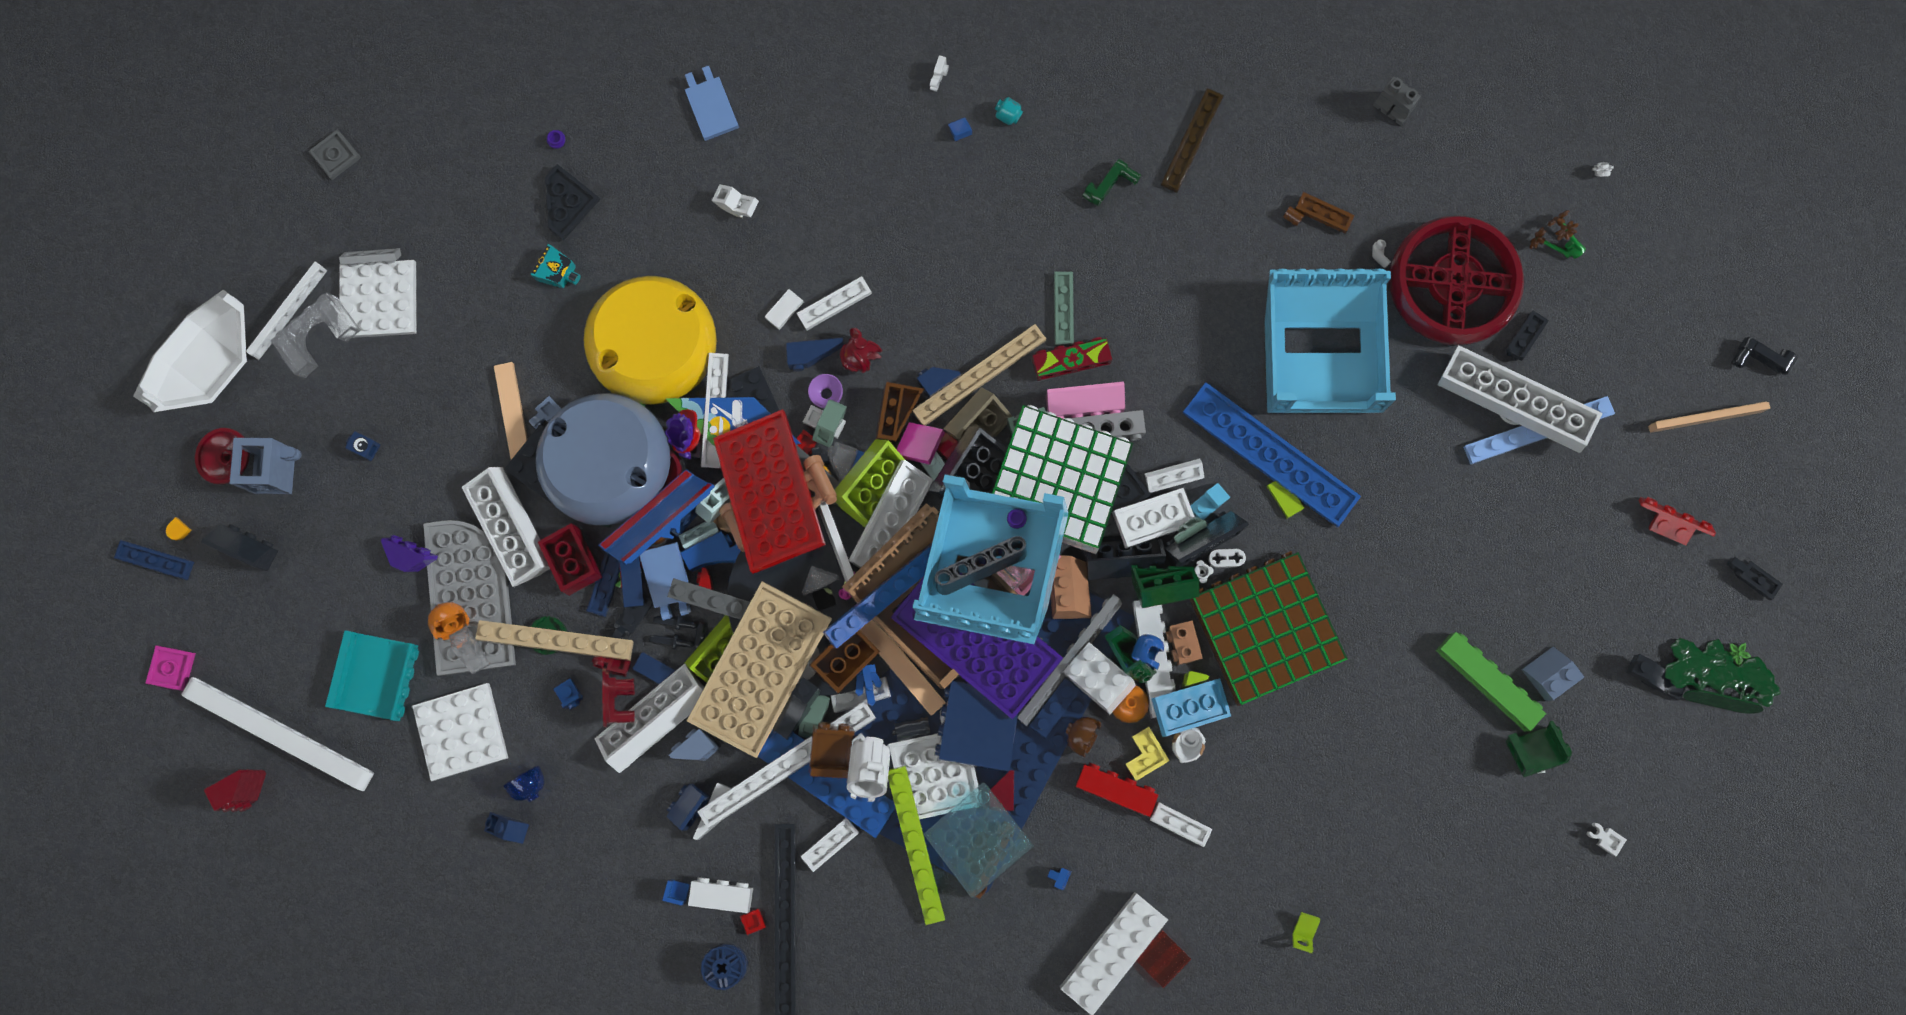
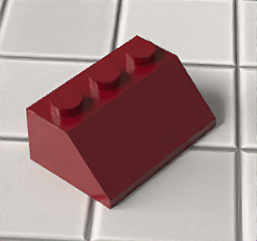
(236, 791)

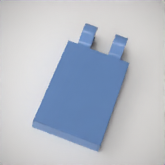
(710, 105)
(660, 567)

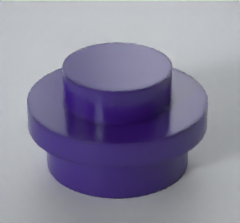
(556, 139)
(1016, 518)

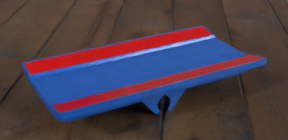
(657, 518)

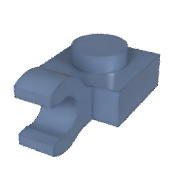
(546, 411)

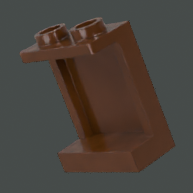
(830, 750)

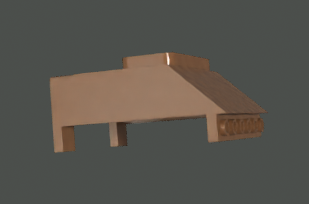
(884, 563)

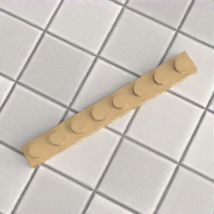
(979, 375)
(554, 640)

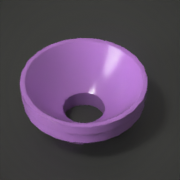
(823, 382)

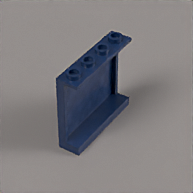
(974, 730)

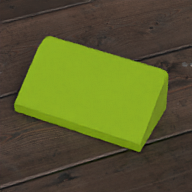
(1192, 678)

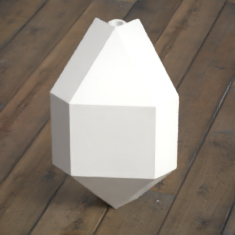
(197, 357)

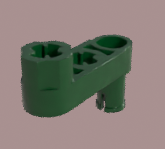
(1120, 169)

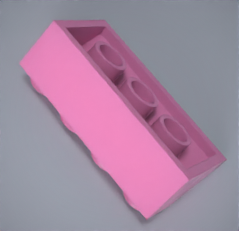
(1086, 400)

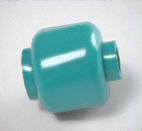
(1008, 111)

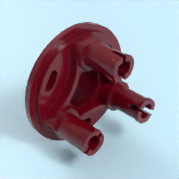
(610, 689)

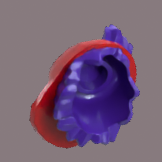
(683, 432)

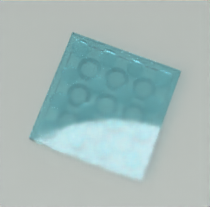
(978, 840)

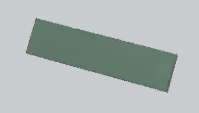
(1063, 309)

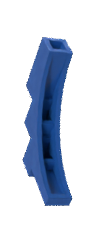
(711, 552)

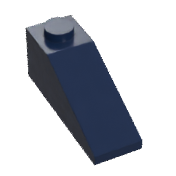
(807, 353)

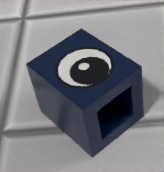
(362, 445)

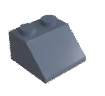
(1552, 674)

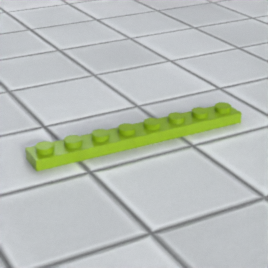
(915, 845)

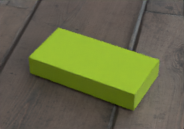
(1287, 501)

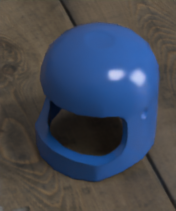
(1147, 648)

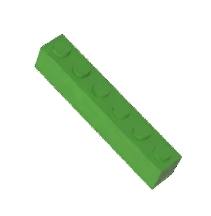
(1491, 681)

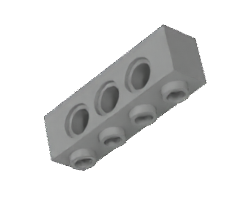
(1134, 419)

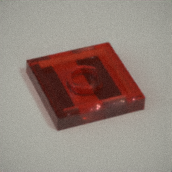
(1163, 958)

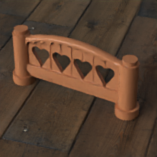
(817, 482)

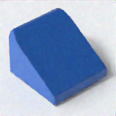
(960, 129)

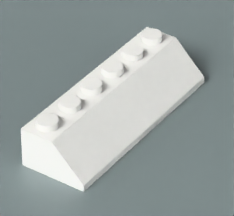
(506, 525)
(654, 718)

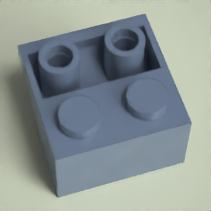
(697, 747)

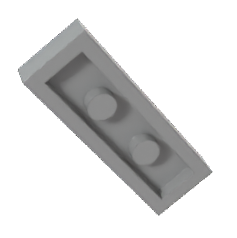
(370, 257)

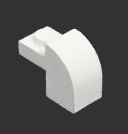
(734, 202)

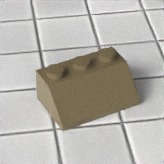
(981, 411)

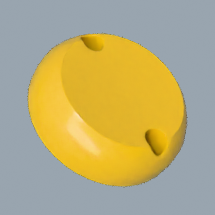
(649, 339)

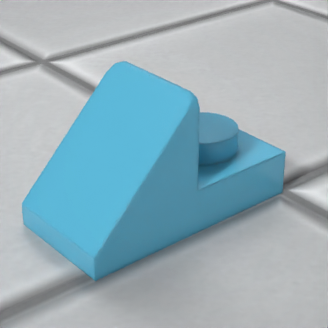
(1209, 501)

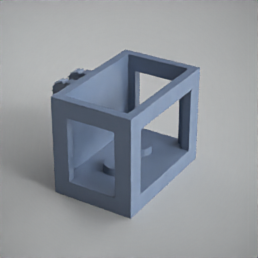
(271, 469)

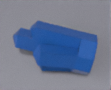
(865, 679)

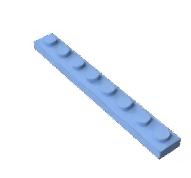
(1520, 436)

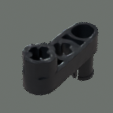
(1781, 363)

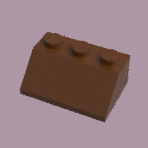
(843, 663)

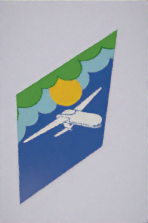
(733, 411)

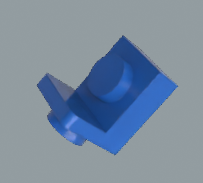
(568, 694)

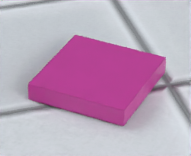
(920, 443)
(170, 668)

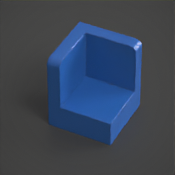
(676, 892)

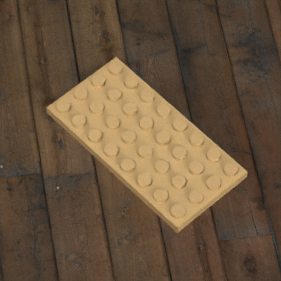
(759, 669)

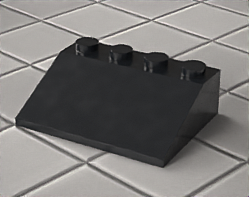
(974, 458)
(1216, 533)

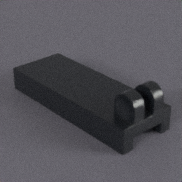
(1526, 336)

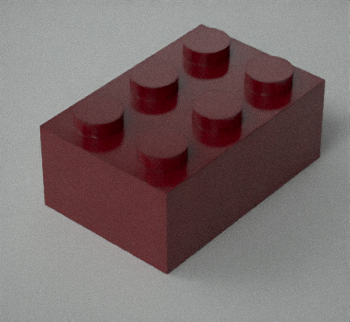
(570, 559)

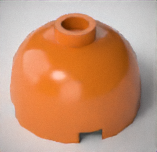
(447, 619)
(1133, 706)

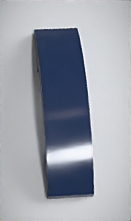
(631, 584)

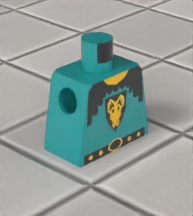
(555, 269)

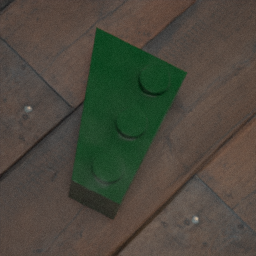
(1164, 585)

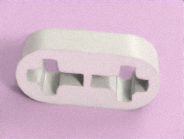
(1226, 553)

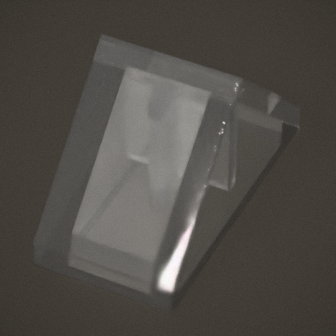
(817, 580)

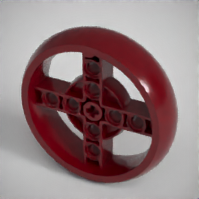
(1459, 229)

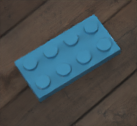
(1191, 707)

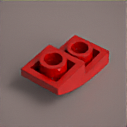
(704, 579)

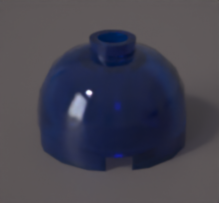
(526, 785)

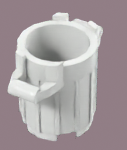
(868, 769)

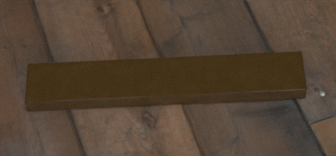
(1192, 140)

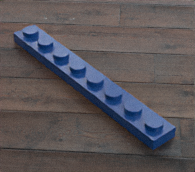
(878, 599)

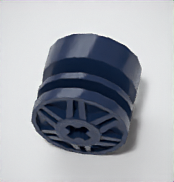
(736, 966)

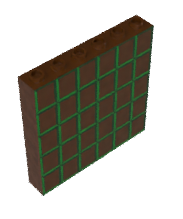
(1268, 628)

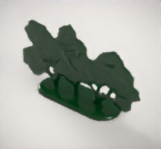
(1717, 670)

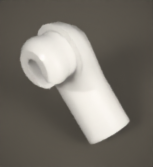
(1378, 253)

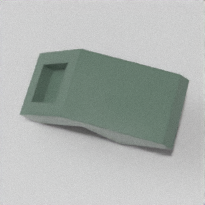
(829, 422)
(815, 715)

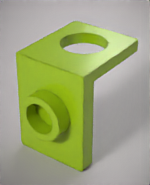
(1305, 931)

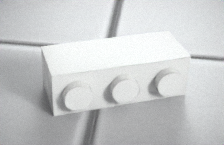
(720, 895)

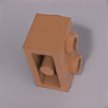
(1184, 643)

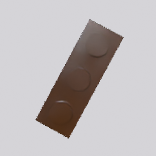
(1324, 212)

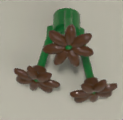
(1573, 246)

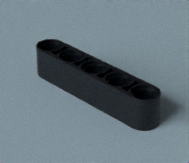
(975, 573)

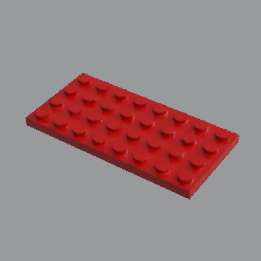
(768, 491)

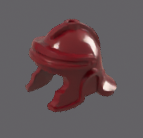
(858, 352)

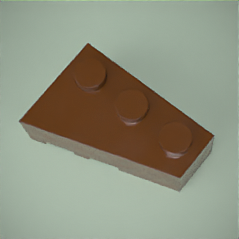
(895, 410)

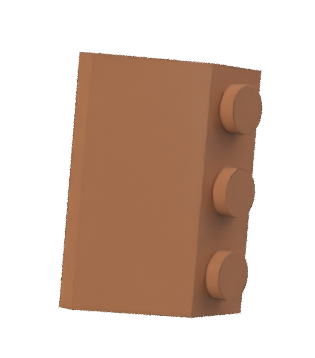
(1070, 590)

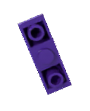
(405, 554)

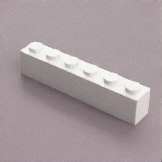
(1149, 622)

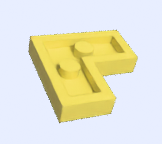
(1151, 757)

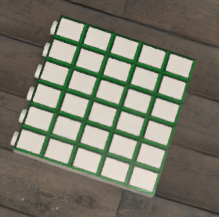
(1068, 462)

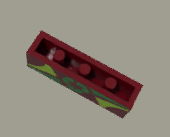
(1071, 359)

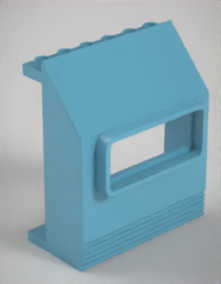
(1328, 379)
(977, 521)

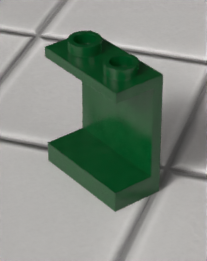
(1120, 641)
(1539, 750)

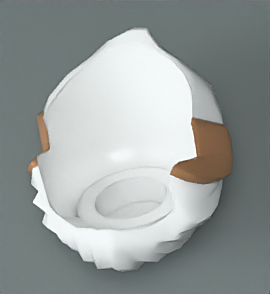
(1188, 745)

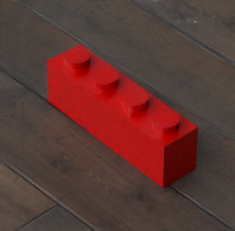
(1117, 790)

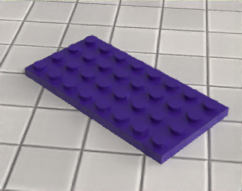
(997, 667)

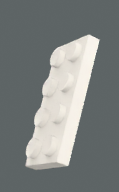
(1153, 517)

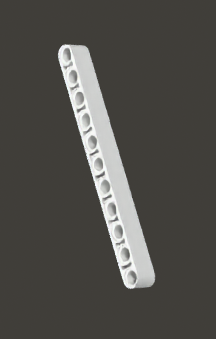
(277, 734)

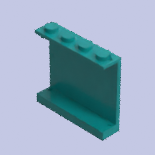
(372, 676)

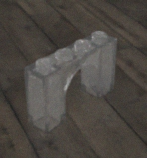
(292, 339)

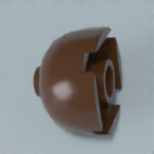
(1082, 735)

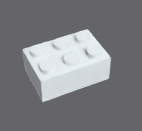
(1099, 678)

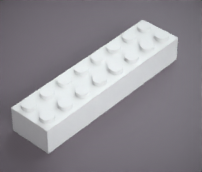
(1520, 399)

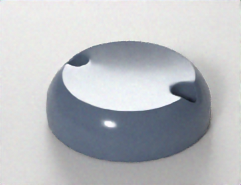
(601, 458)

